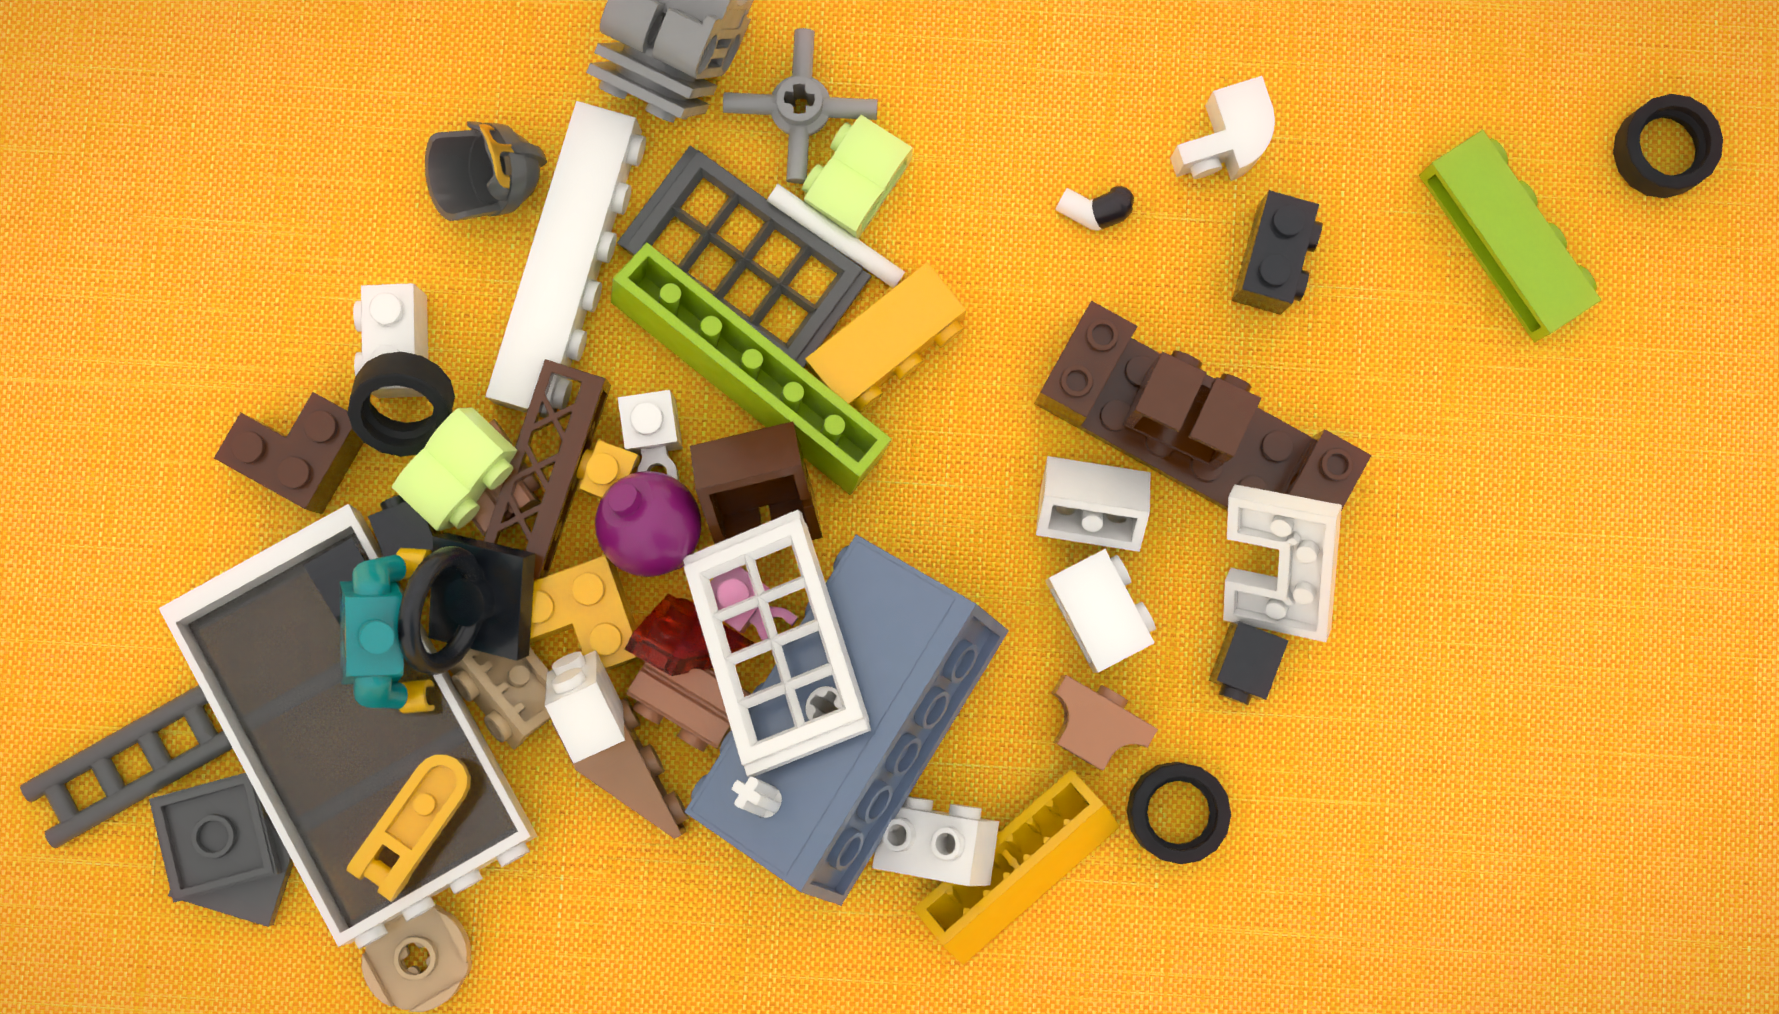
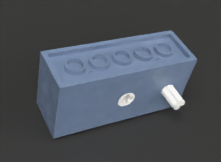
(915, 664)

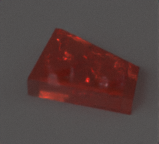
(674, 638)

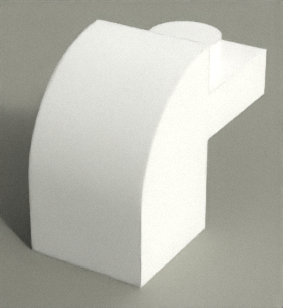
(1242, 131)

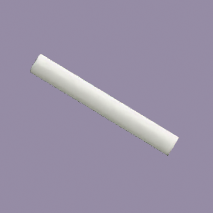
(835, 236)

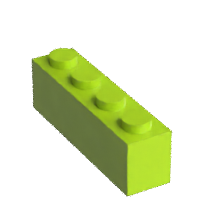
(1510, 235)

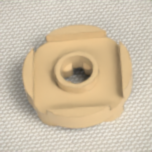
(409, 987)

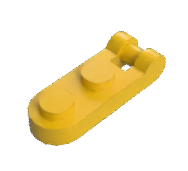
(412, 823)

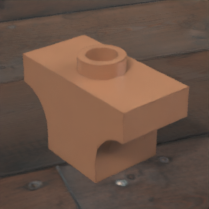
(1097, 723)

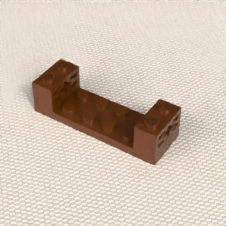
(1099, 381)

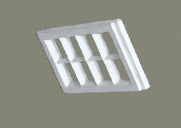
(806, 736)

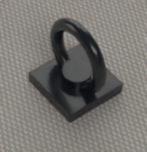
(476, 603)

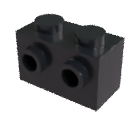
(1276, 253)

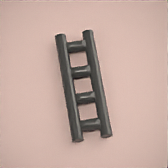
(98, 758)

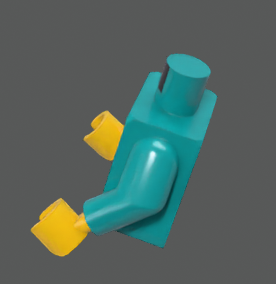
(370, 635)

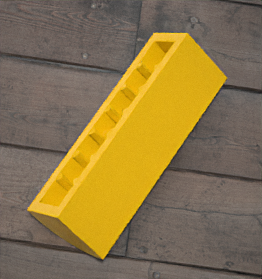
(1027, 862)

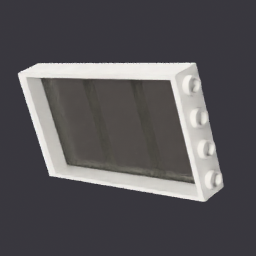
(320, 758)

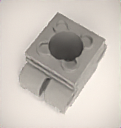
(668, 51)

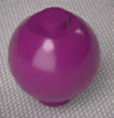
(648, 524)

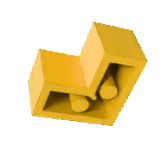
(590, 602)

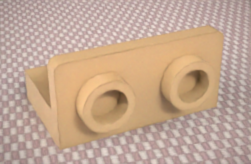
(506, 692)

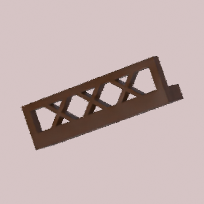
(563, 478)

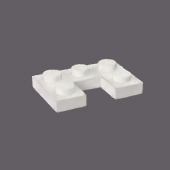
(1307, 542)

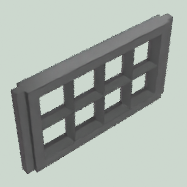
(667, 203)

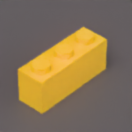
(888, 338)

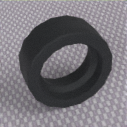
(1699, 124)
(406, 371)
(1218, 818)

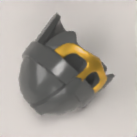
(481, 171)

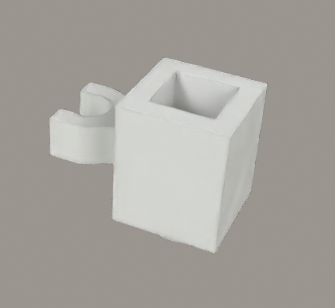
(651, 429)

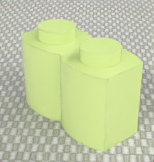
(858, 175)
(455, 470)

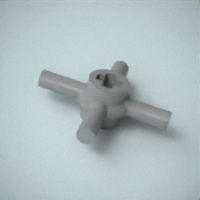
(782, 100)

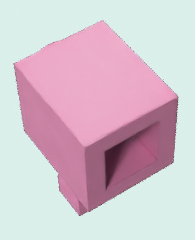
(736, 587)

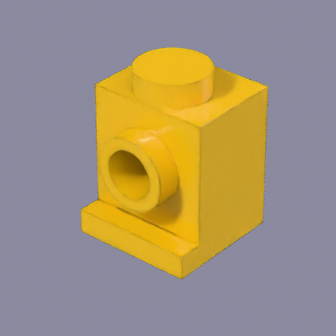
(604, 467)

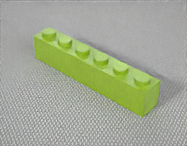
(747, 367)

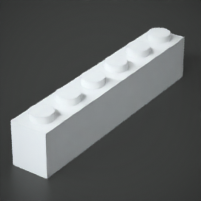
(567, 255)

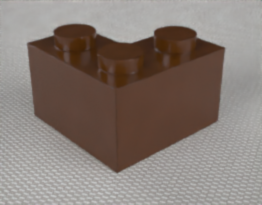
(298, 466)

